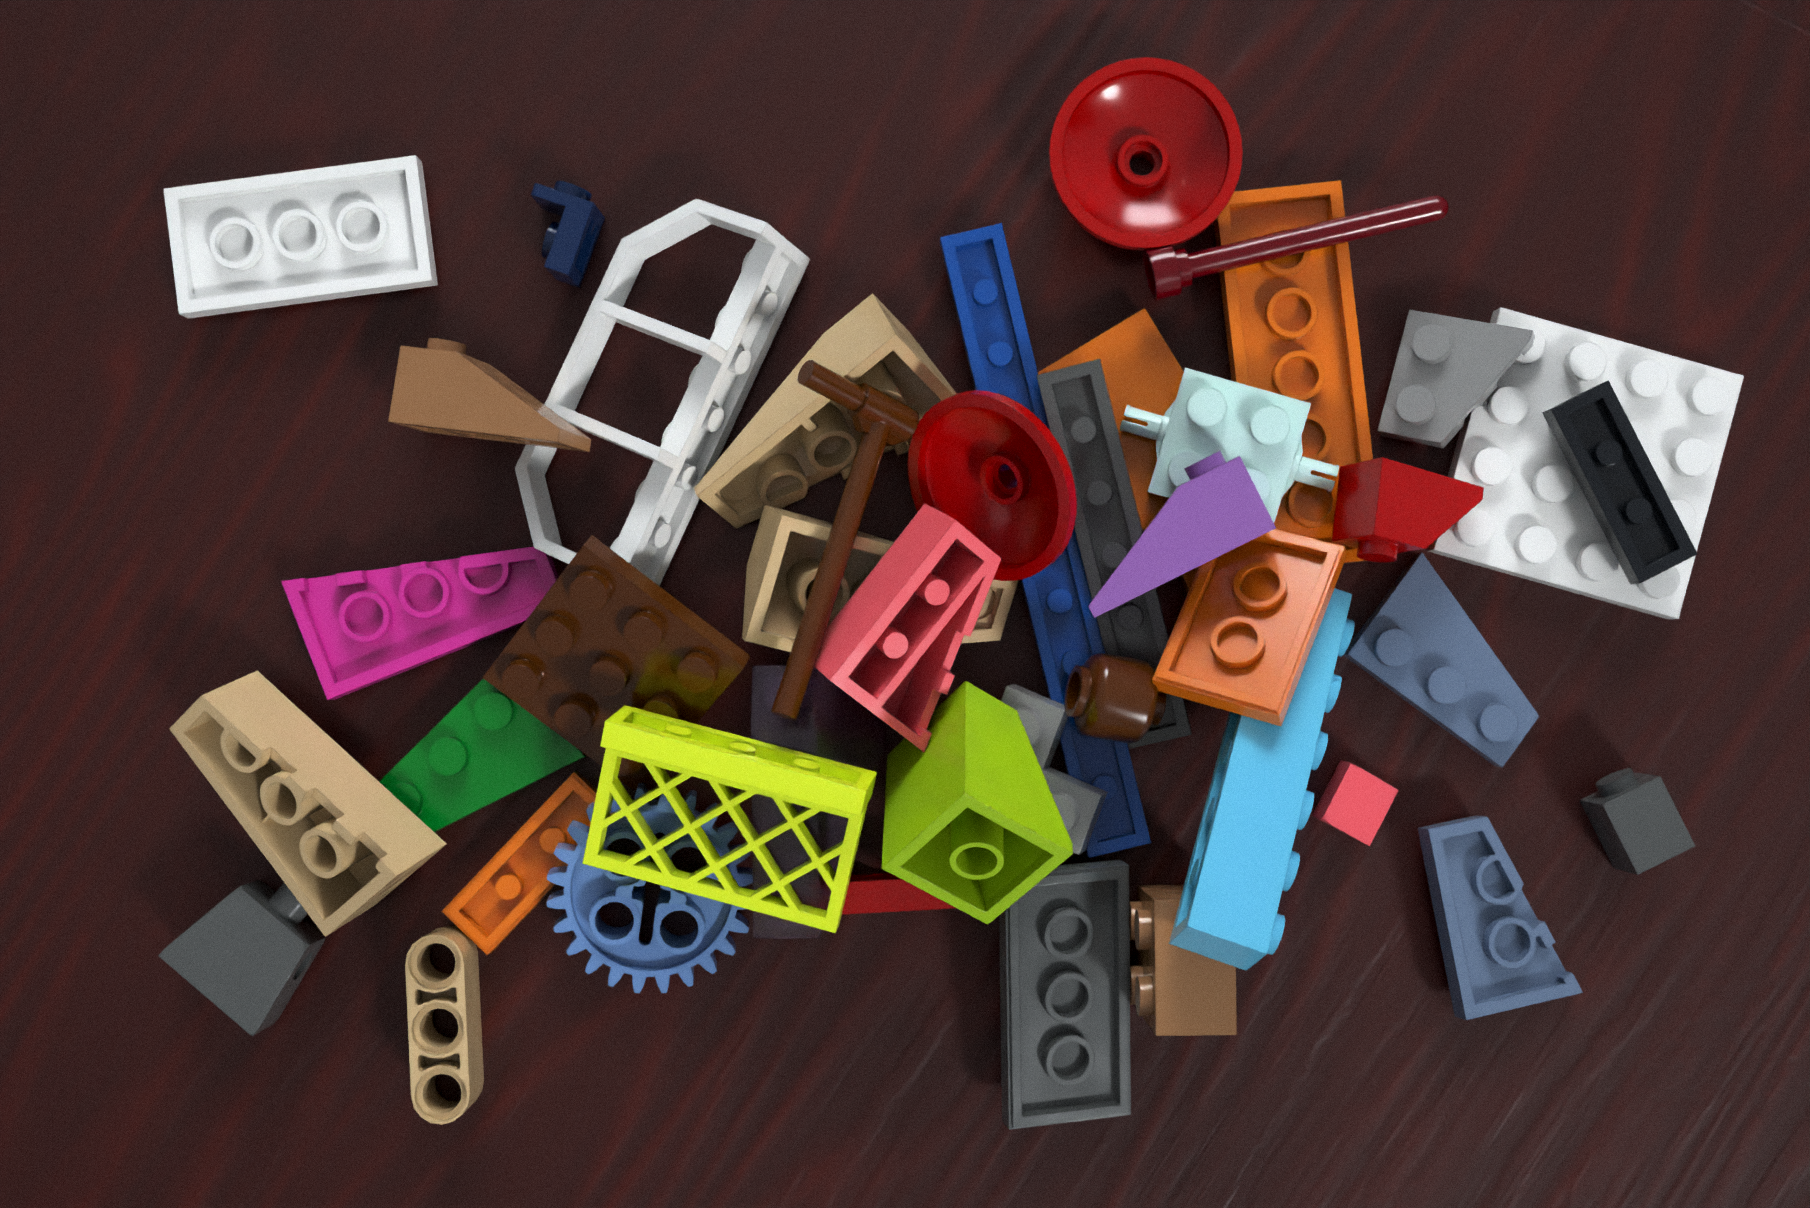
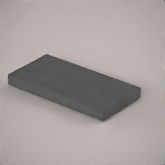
(1066, 998)

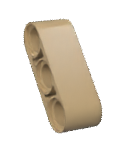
(430, 1051)

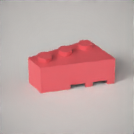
(907, 622)

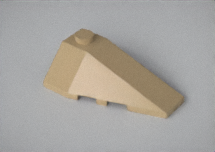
(809, 438)

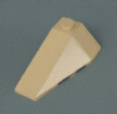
(785, 566)

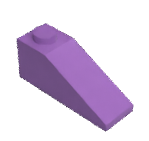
(1194, 526)

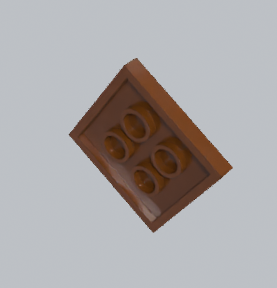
(611, 642)

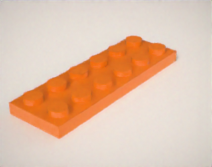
(1299, 337)

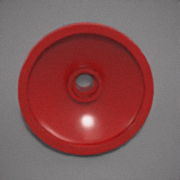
(1155, 114)
(997, 476)

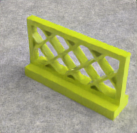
(744, 765)

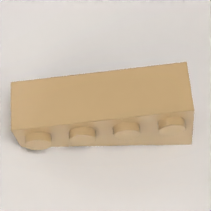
(304, 800)

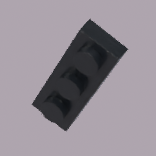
(1619, 483)

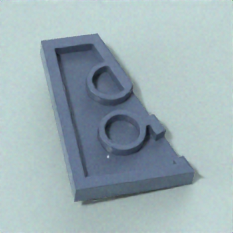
(1442, 665)
(1487, 931)

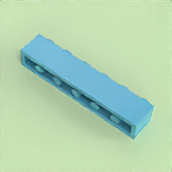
(1254, 813)

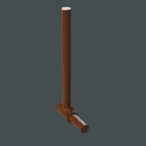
(882, 424)

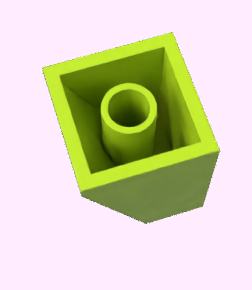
(972, 809)

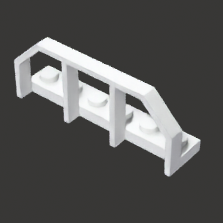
(713, 392)

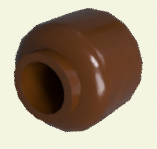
(1114, 698)

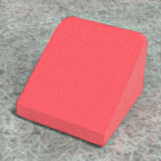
(1355, 802)

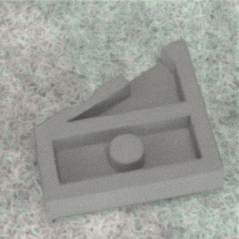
(1445, 373)

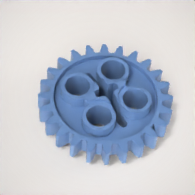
(620, 947)

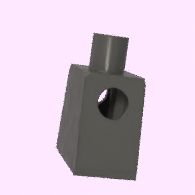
(248, 953)

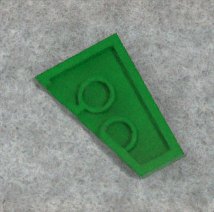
(476, 757)

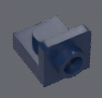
(572, 241)

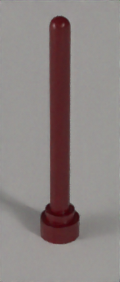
(1173, 269)

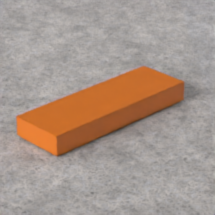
(518, 872)

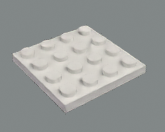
(1532, 507)

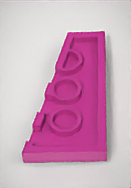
(403, 616)

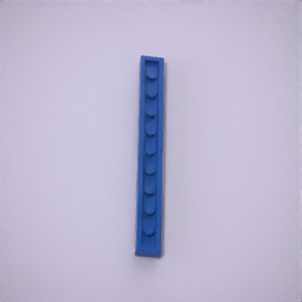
(1060, 594)

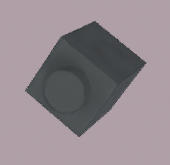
(1636, 821)

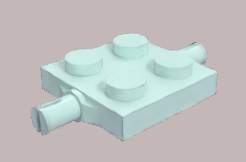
(1238, 421)

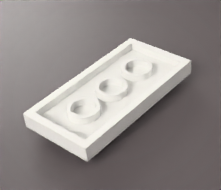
(300, 237)

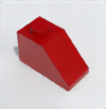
(1396, 507)

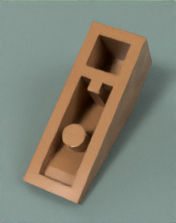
(464, 397)

